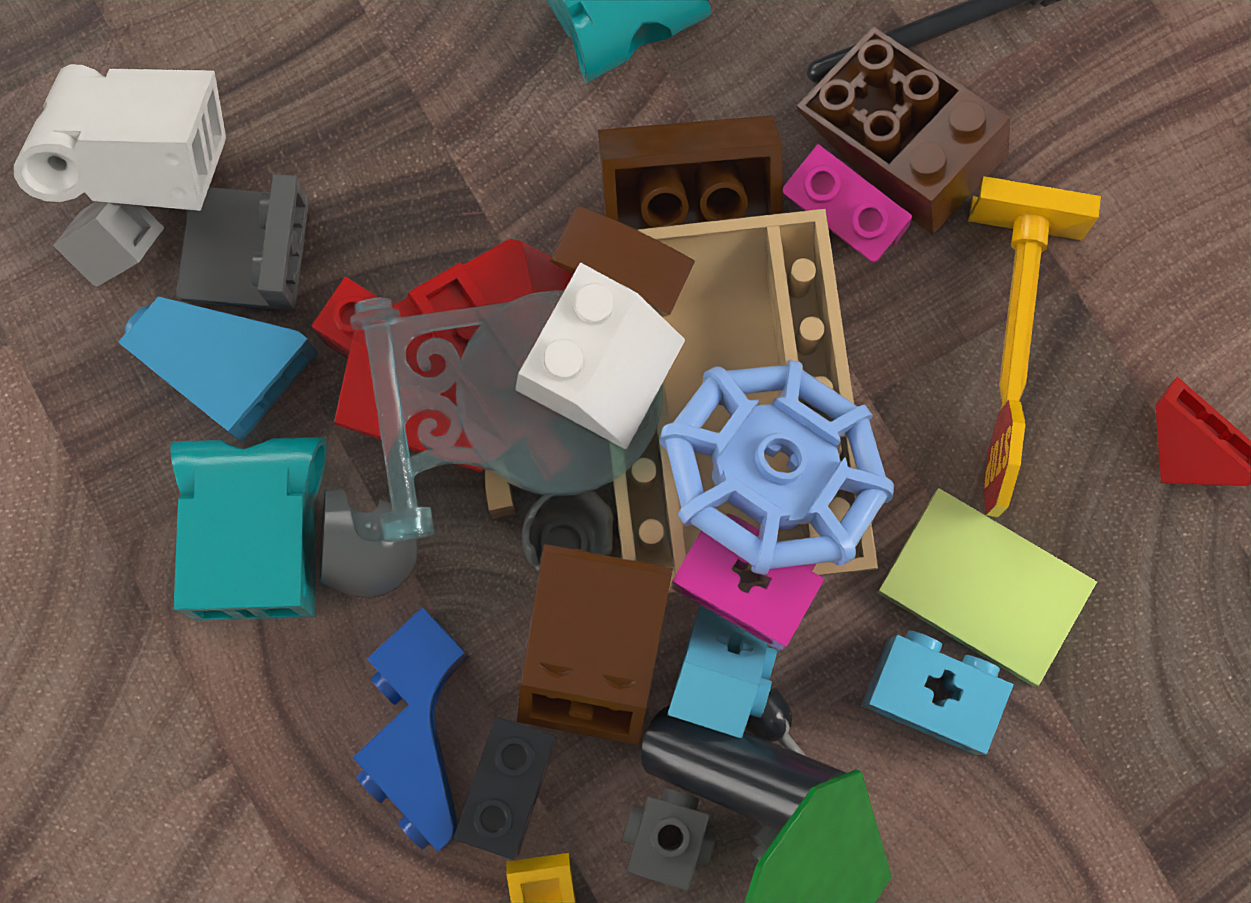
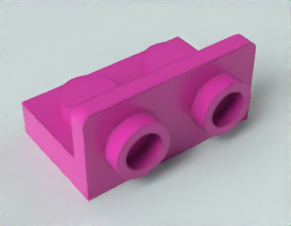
(853, 206)

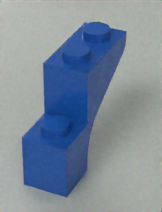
(406, 754)

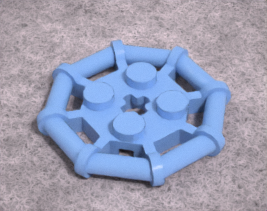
(771, 496)

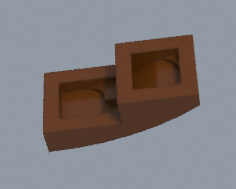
(624, 256)

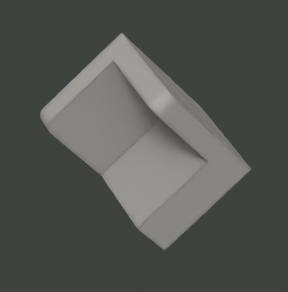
(108, 239)

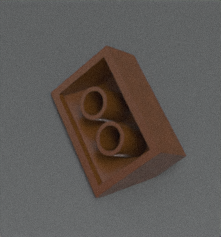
(691, 171)

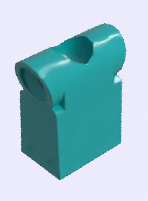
(612, 30)
(247, 528)

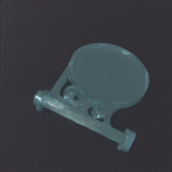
(504, 427)

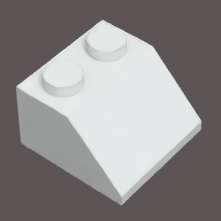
(600, 357)

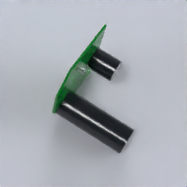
(824, 815)

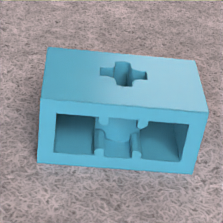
(722, 676)
(964, 719)

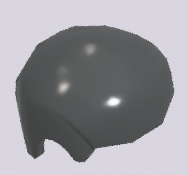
(567, 522)

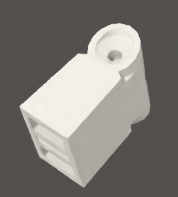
(125, 138)

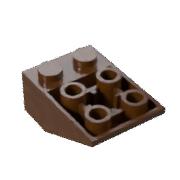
(907, 127)
(592, 644)

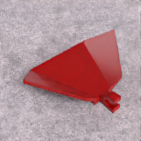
(492, 278)

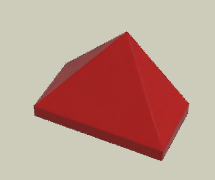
(1198, 441)

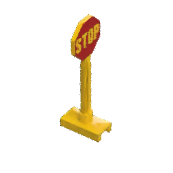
(1032, 215)

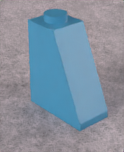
(218, 360)

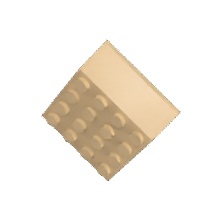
(751, 301)

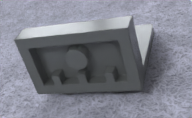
(245, 247)

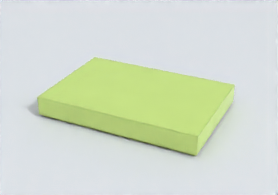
(987, 587)

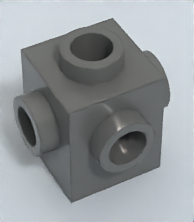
(675, 863)

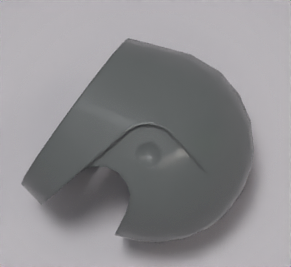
(355, 553)

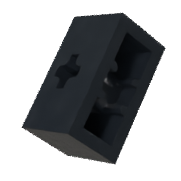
(505, 788)

